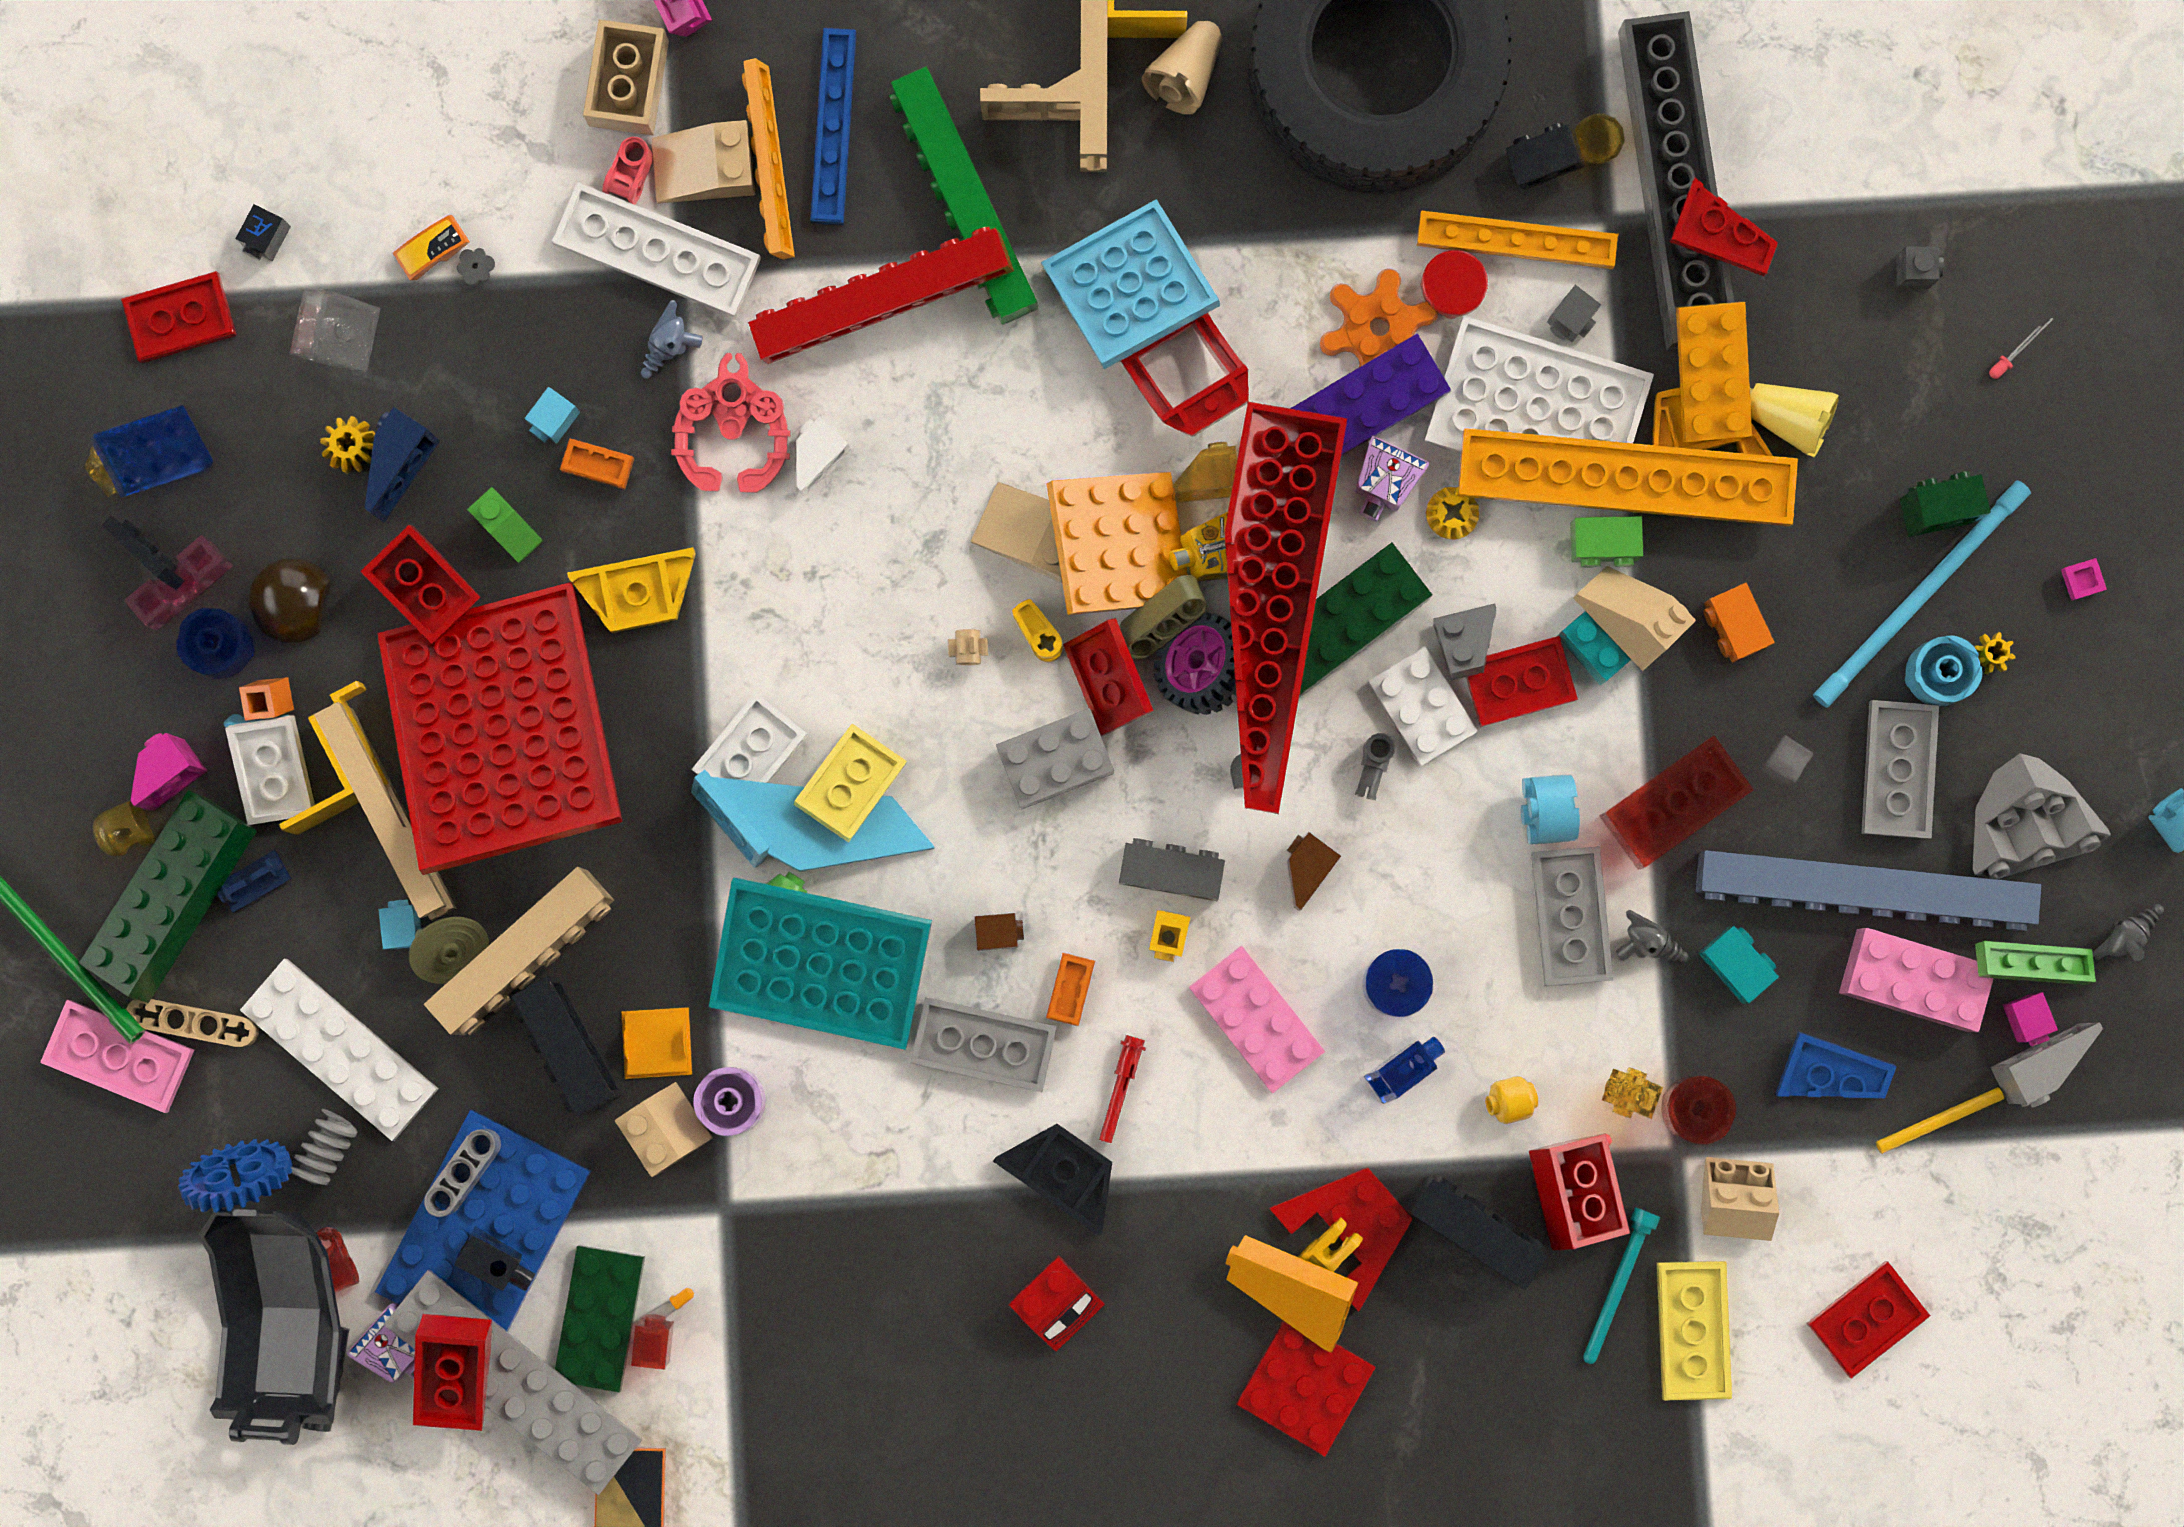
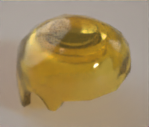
(1599, 138)

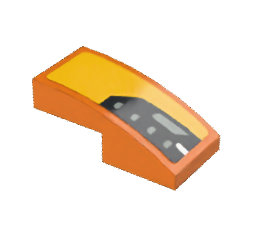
(431, 246)

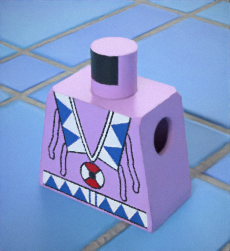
(1387, 477)
(383, 1350)

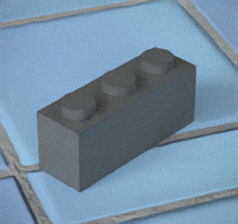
(1172, 870)

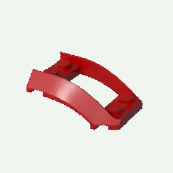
(1207, 405)

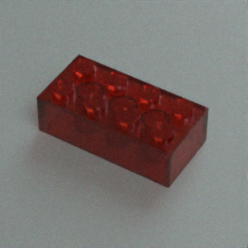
(1676, 802)

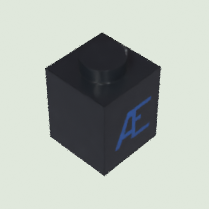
(262, 233)

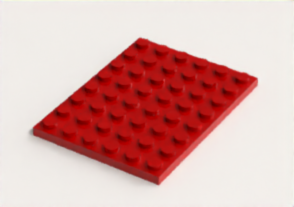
(499, 730)

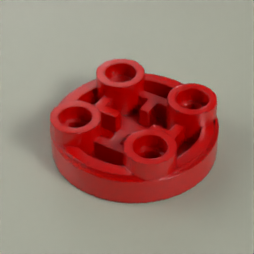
(1454, 283)

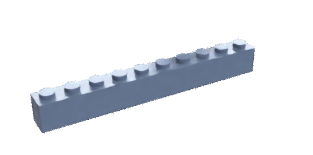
(1868, 888)

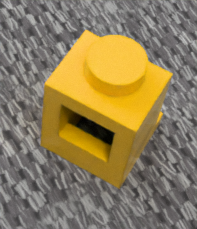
(1178, 926)

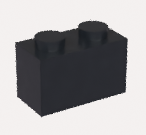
(1545, 155)

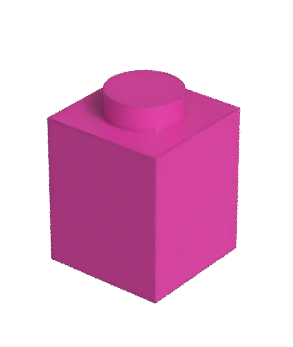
(2030, 1018)

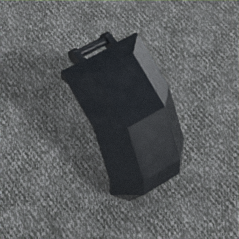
(275, 1323)

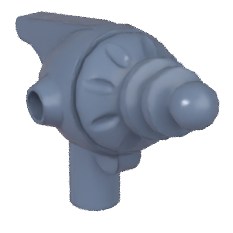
(668, 340)

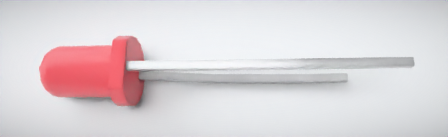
(2004, 363)

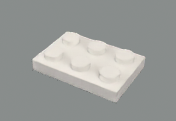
(1422, 706)
(752, 744)
(270, 769)

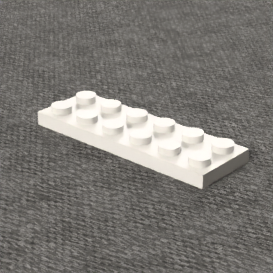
(656, 249)
(339, 1049)

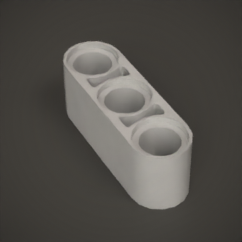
(451, 1184)

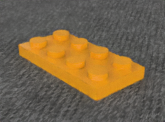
(1714, 371)

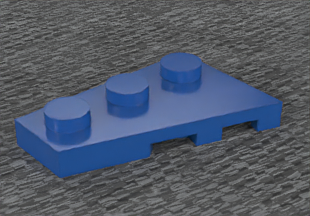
(1828, 1069)

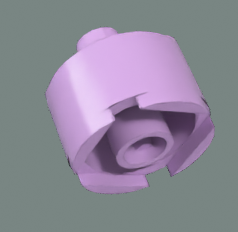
(717, 1116)

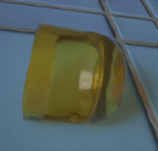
(120, 817)

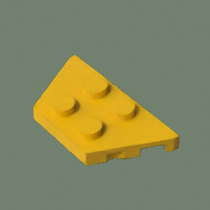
(637, 590)

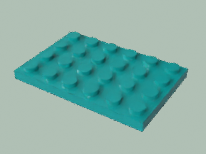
(820, 963)

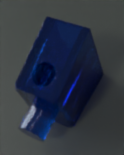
(1397, 1076)

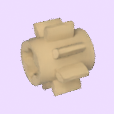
(967, 647)

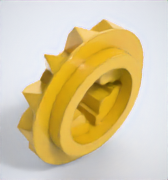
(1452, 528)

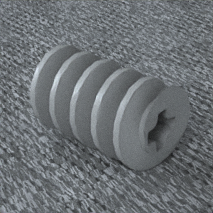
(324, 1149)

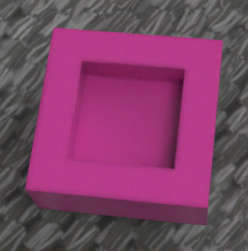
(2083, 579)

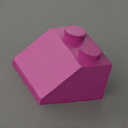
(164, 770)

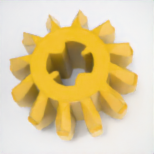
(343, 435)

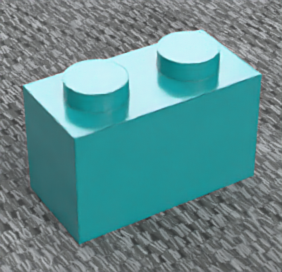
(1593, 648)
(1739, 964)

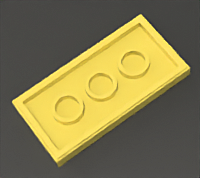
(1694, 1330)

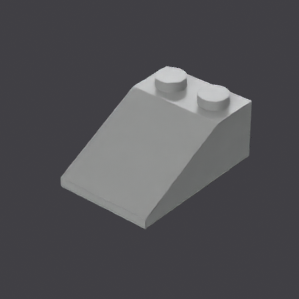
(2044, 1067)

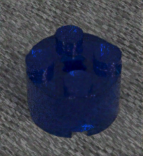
(197, 636)
(1416, 989)

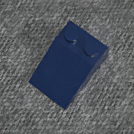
(397, 457)

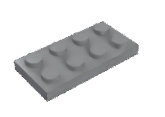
(1900, 769)
(1572, 916)
(983, 1044)

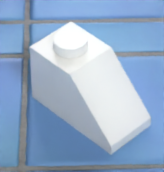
(817, 453)

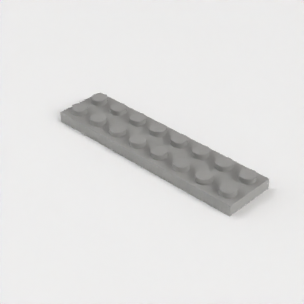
(530, 1392)

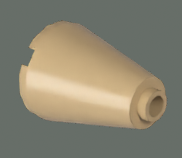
(1185, 68)

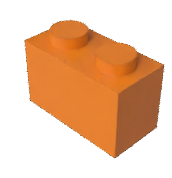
(1737, 623)

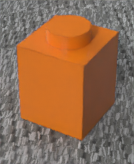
(266, 698)

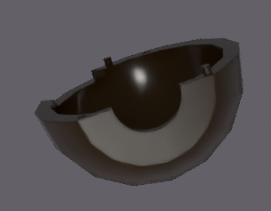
(289, 599)

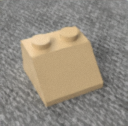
(663, 1129)

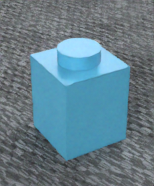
(551, 416)
(398, 925)

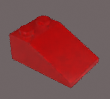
(420, 583)
(451, 1371)

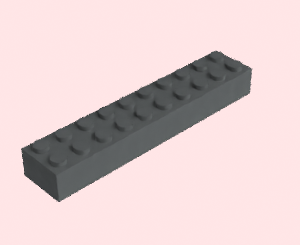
(1670, 152)

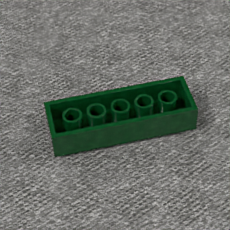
(1360, 612)
(167, 897)

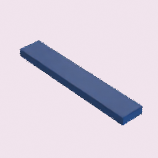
(833, 126)

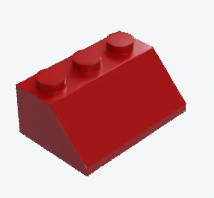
(1579, 1192)

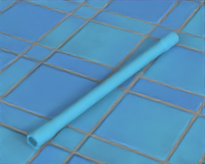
(1839, 681)

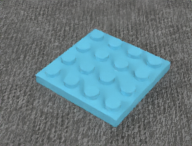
(1130, 284)

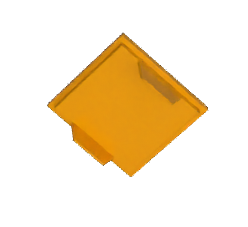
(656, 1043)

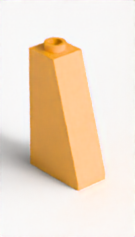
(1293, 1289)

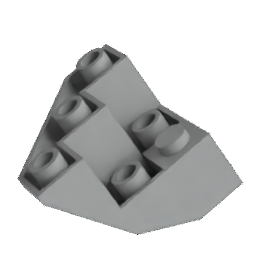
(2031, 820)

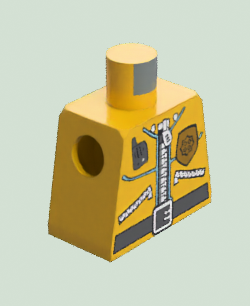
(1203, 550)

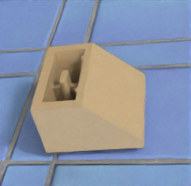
(1739, 1199)

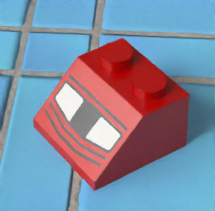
(1056, 1303)

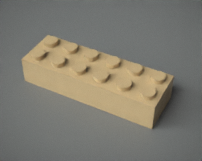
(519, 952)

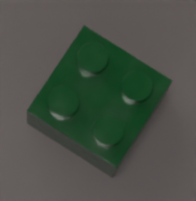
(1944, 504)

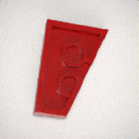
(1721, 233)

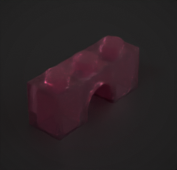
(199, 567)

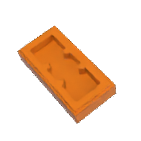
(597, 464)
(1070, 989)

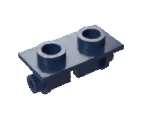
(253, 881)

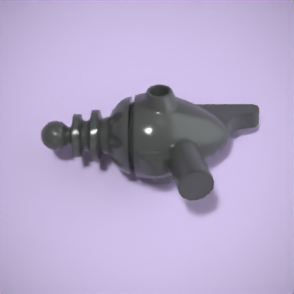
(2130, 935)
(1649, 941)

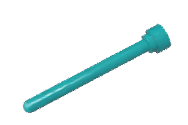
(1643, 1224)

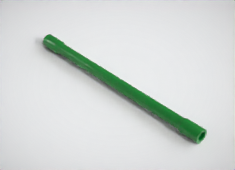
(117, 1016)

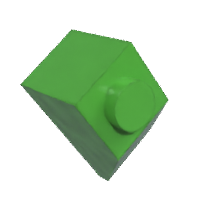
(505, 525)

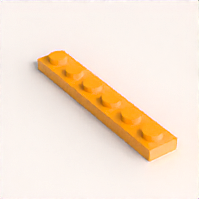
(769, 162)
(1517, 239)

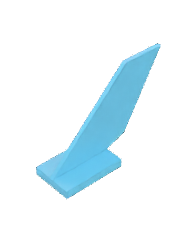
(765, 823)

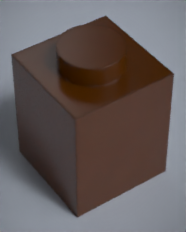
(998, 931)

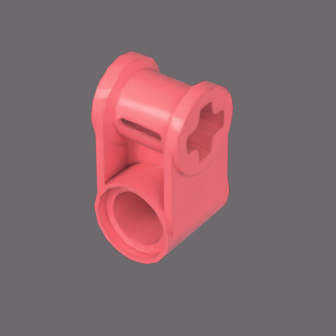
(628, 172)

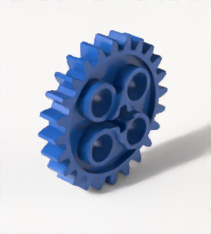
(211, 1182)

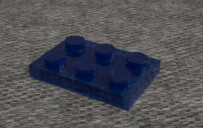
(151, 451)

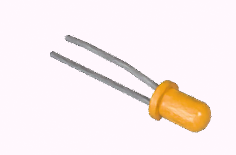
(677, 1301)

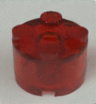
(1715, 1118)

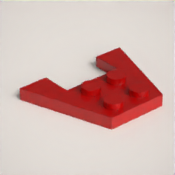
(1367, 1211)

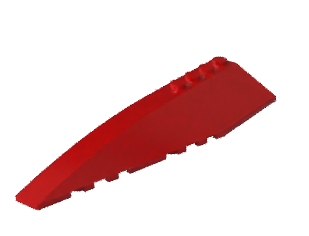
(1273, 571)

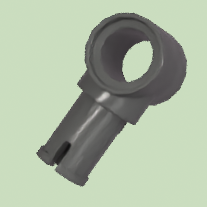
(1374, 766)

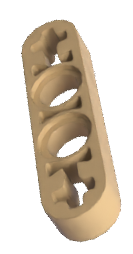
(192, 1020)

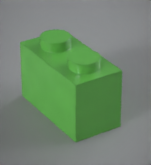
(1606, 540)

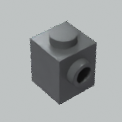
(1918, 267)
(1574, 315)

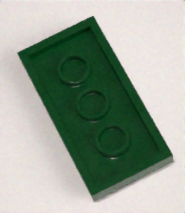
(599, 1317)

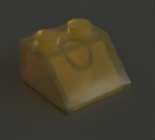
(1207, 475)

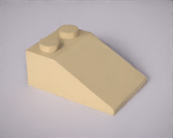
(704, 163)
(1019, 529)
(1634, 614)

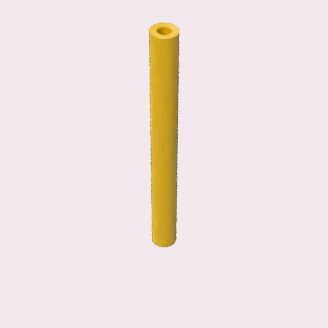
(1939, 1120)

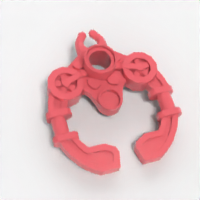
(731, 417)

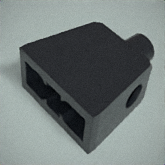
(479, 1254)

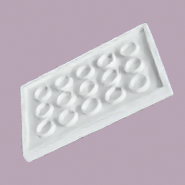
(1534, 388)

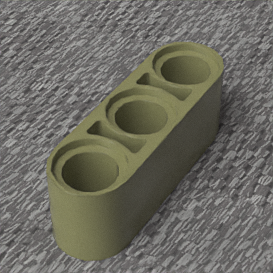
(1163, 616)

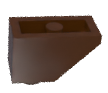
(1308, 867)

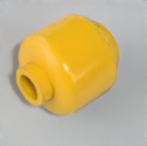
(1511, 1100)

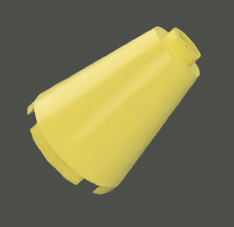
(1794, 414)

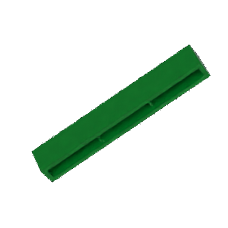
(958, 185)

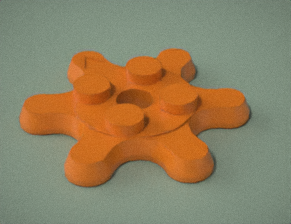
(1361, 310)

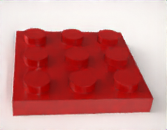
(1305, 1388)

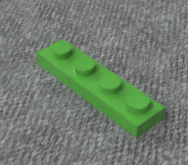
(2035, 963)

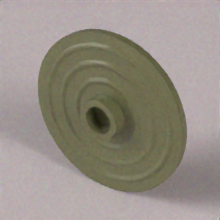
(446, 948)

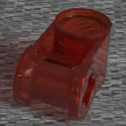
(342, 1266)

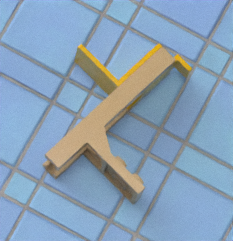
(1083, 93)
(369, 784)

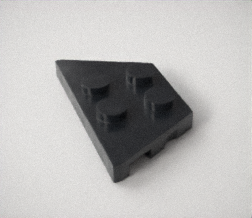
(1063, 1173)

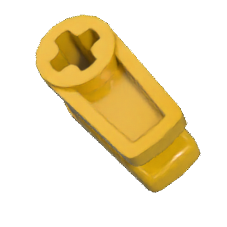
(1035, 628)
(1319, 1252)

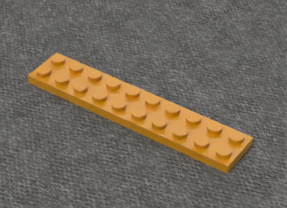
(1627, 477)

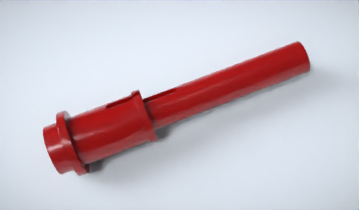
(1125, 1070)

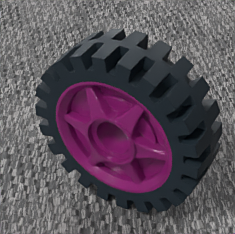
(1198, 666)

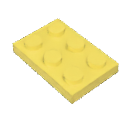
(850, 783)

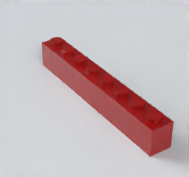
(880, 295)

